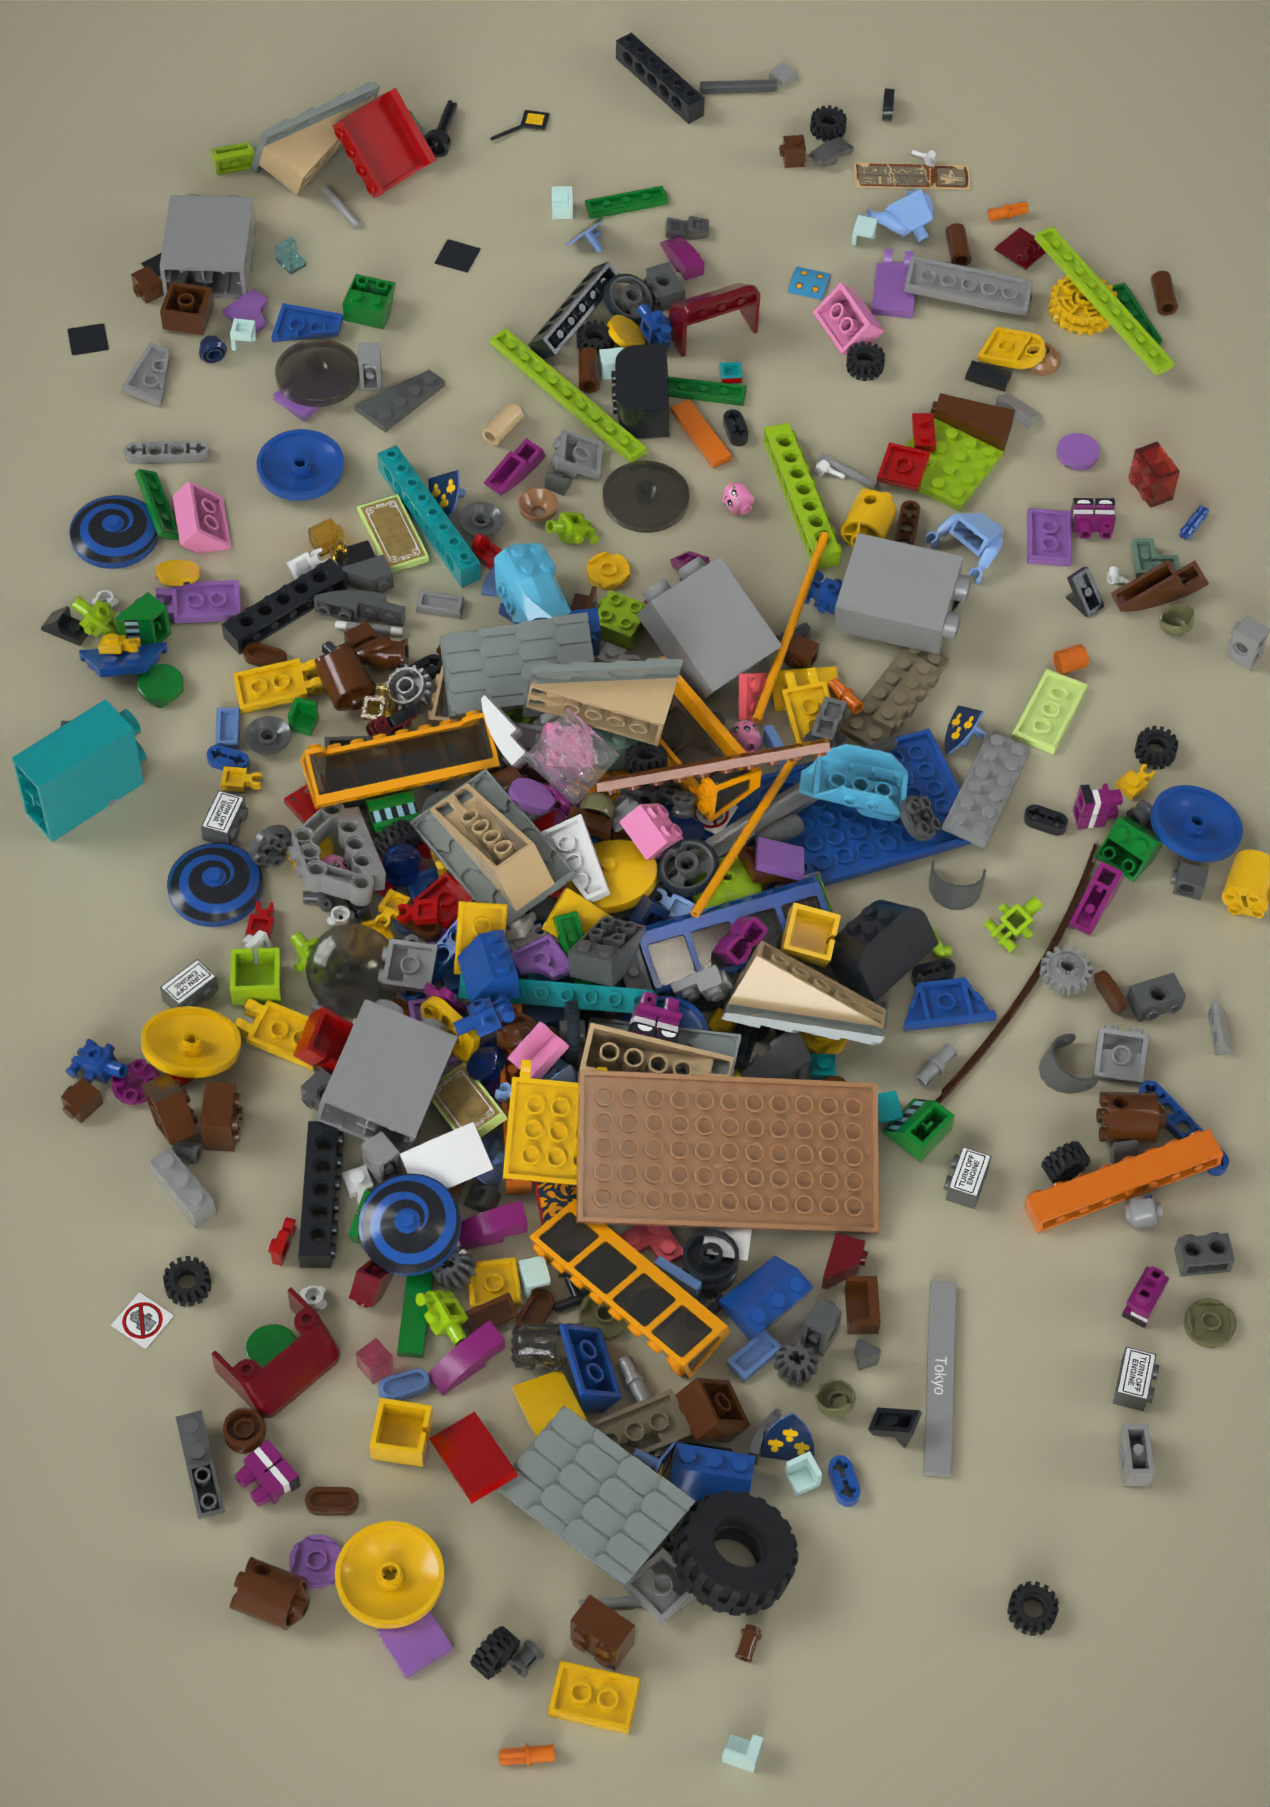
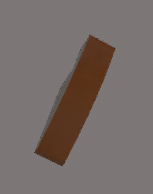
(1159, 587)

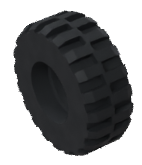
(716, 1580)

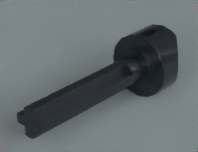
(438, 138)
(749, 1038)

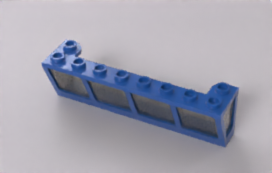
(687, 943)

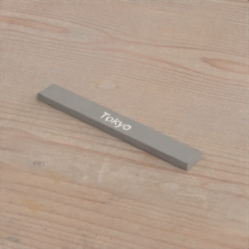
(940, 1379)

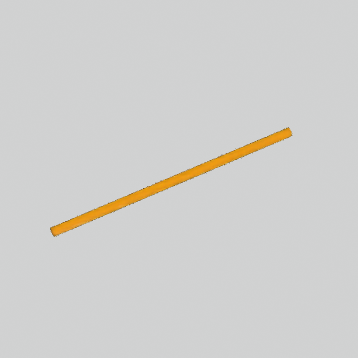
(788, 633)
(742, 839)

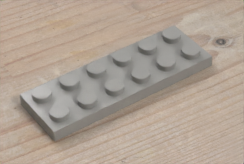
(968, 286)
(986, 789)

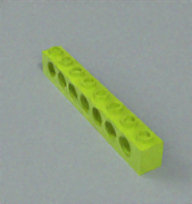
(801, 492)

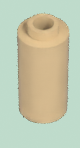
(502, 424)

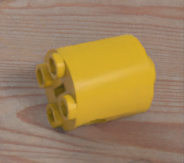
(869, 515)
(1248, 884)

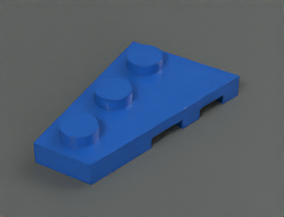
(305, 323)

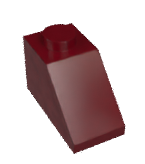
(844, 1260)
(369, 1284)

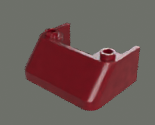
(713, 304)
(291, 1371)

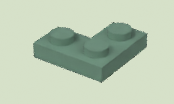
(1145, 556)

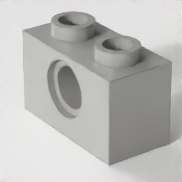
(370, 366)
(1247, 642)
(381, 1157)
(1136, 1455)

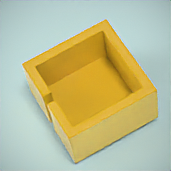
(807, 933)
(401, 1432)

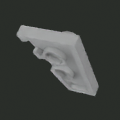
(149, 375)

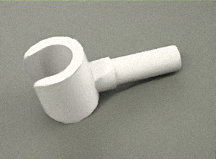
(929, 158)
(823, 466)
(1114, 577)

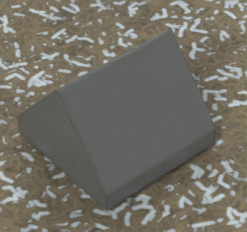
(557, 483)
(866, 1354)

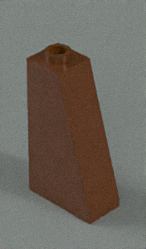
(977, 419)

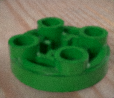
(160, 685)
(268, 1342)

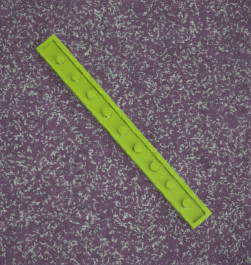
(1104, 301)
(568, 396)

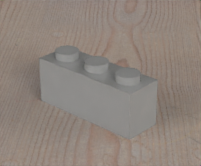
(182, 1187)

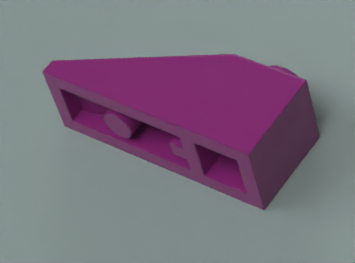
(1097, 898)

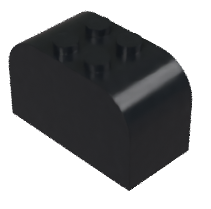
(642, 390)
(881, 947)

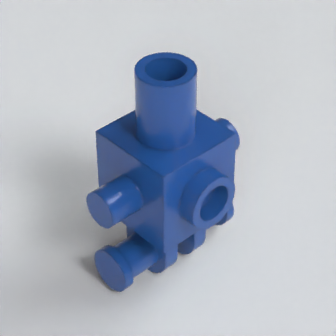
(654, 326)
(824, 593)
(486, 1016)
(97, 1063)

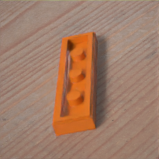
(701, 433)

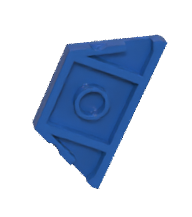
(125, 663)
(946, 1004)

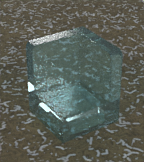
(288, 257)

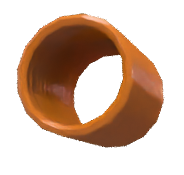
(1070, 659)

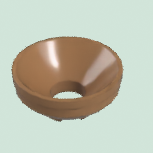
(1049, 363)
(537, 499)

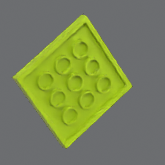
(956, 466)

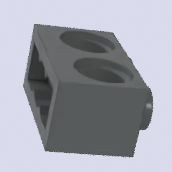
(1205, 1260)

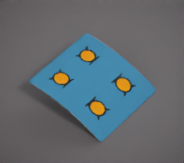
(808, 283)

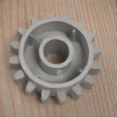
(413, 679)
(1055, 967)

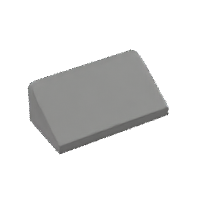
(1023, 413)
(1219, 1030)

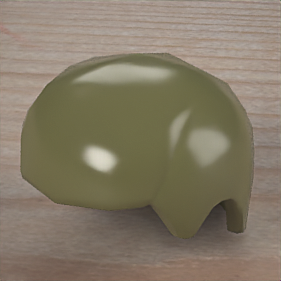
(1177, 619)
(598, 804)
(835, 1398)

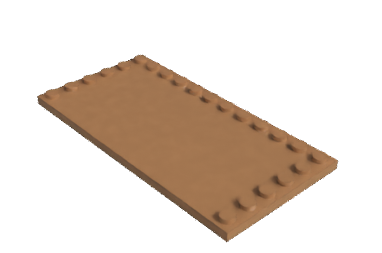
(727, 1152)

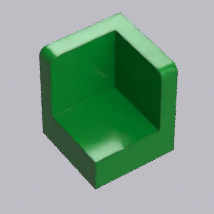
(303, 716)

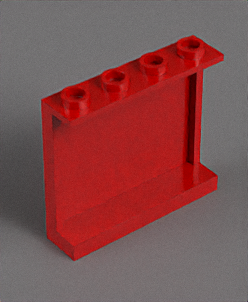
(383, 142)

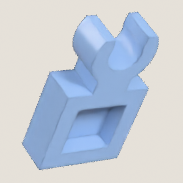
(676, 904)

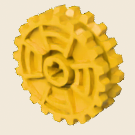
(1074, 310)

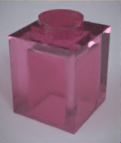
(374, 1361)

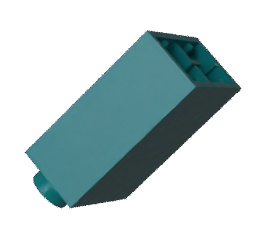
(80, 769)

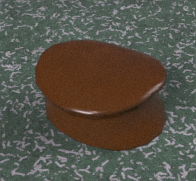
(244, 1430)

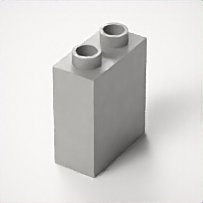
(209, 243)
(901, 594)
(707, 625)
(386, 1074)

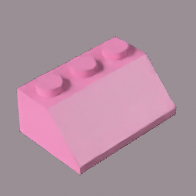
(847, 319)
(201, 519)

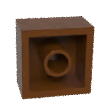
(187, 308)
(170, 1108)
(221, 1116)
(712, 1410)
(601, 1633)

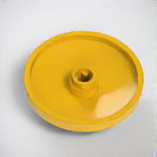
(626, 875)
(190, 1042)
(389, 1574)

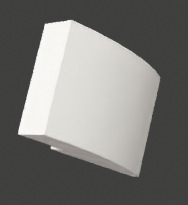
(504, 733)
(449, 1157)

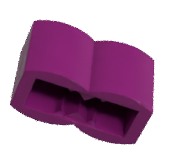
(738, 944)

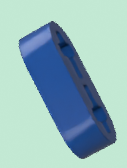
(228, 759)
(849, 1479)

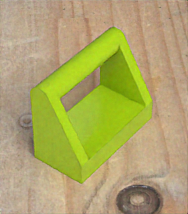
(232, 158)

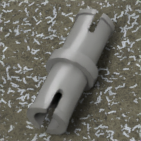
(935, 1065)
(633, 1379)

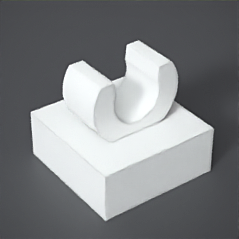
(259, 940)

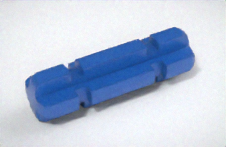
(1194, 522)

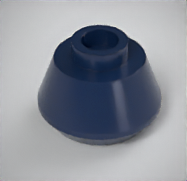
(212, 349)

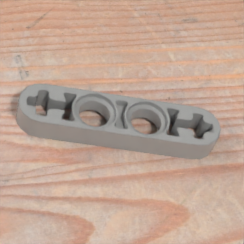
(166, 454)

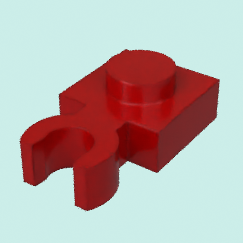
(422, 913)
(261, 921)
(280, 1246)

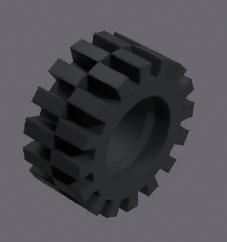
(828, 115)
(594, 330)
(865, 370)
(1153, 757)
(644, 758)
(396, 834)
(1065, 1162)
(183, 1268)
(1037, 1593)
(495, 1652)

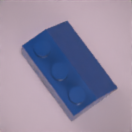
(489, 967)
(765, 1296)
(590, 1367)
(708, 1471)

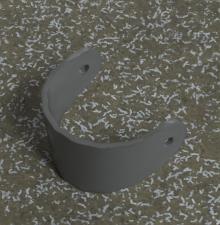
(954, 896)
(1058, 1078)

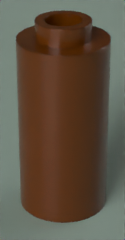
(958, 244)
(1164, 293)
(589, 370)

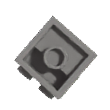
(577, 455)
(407, 966)
(709, 982)
(1120, 1054)
(659, 1588)

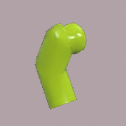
(940, 950)

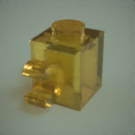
(328, 537)
(378, 705)

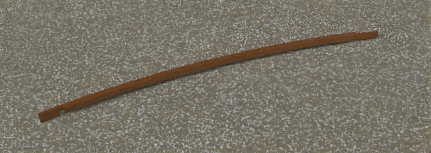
(985, 1046)

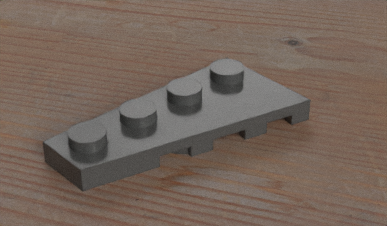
(399, 401)

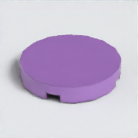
(1078, 451)
(531, 796)
(315, 1560)

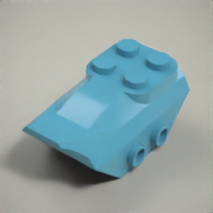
(528, 583)
(858, 779)

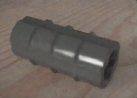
(782, 830)

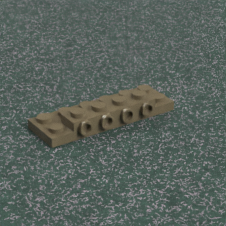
(895, 696)
(647, 1425)

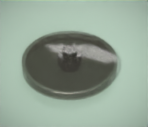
(317, 372)
(645, 496)
(346, 968)

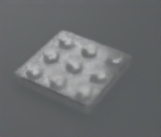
(571, 756)

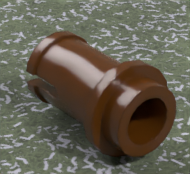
(748, 1643)

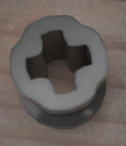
(188, 1150)
(526, 1658)

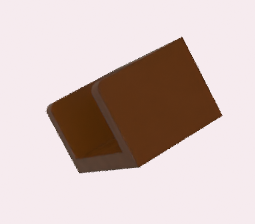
(862, 1305)

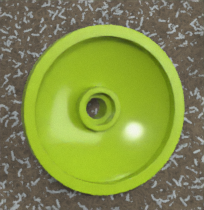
(737, 887)

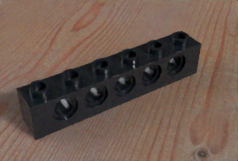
(660, 78)
(572, 312)
(283, 606)
(319, 1253)

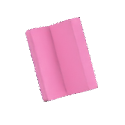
(542, 1048)

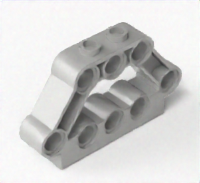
(367, 869)

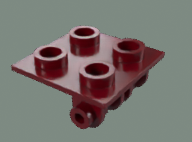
(1021, 248)
(381, 726)

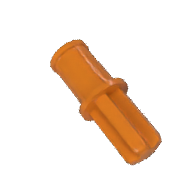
(1007, 211)
(845, 694)
(526, 1755)

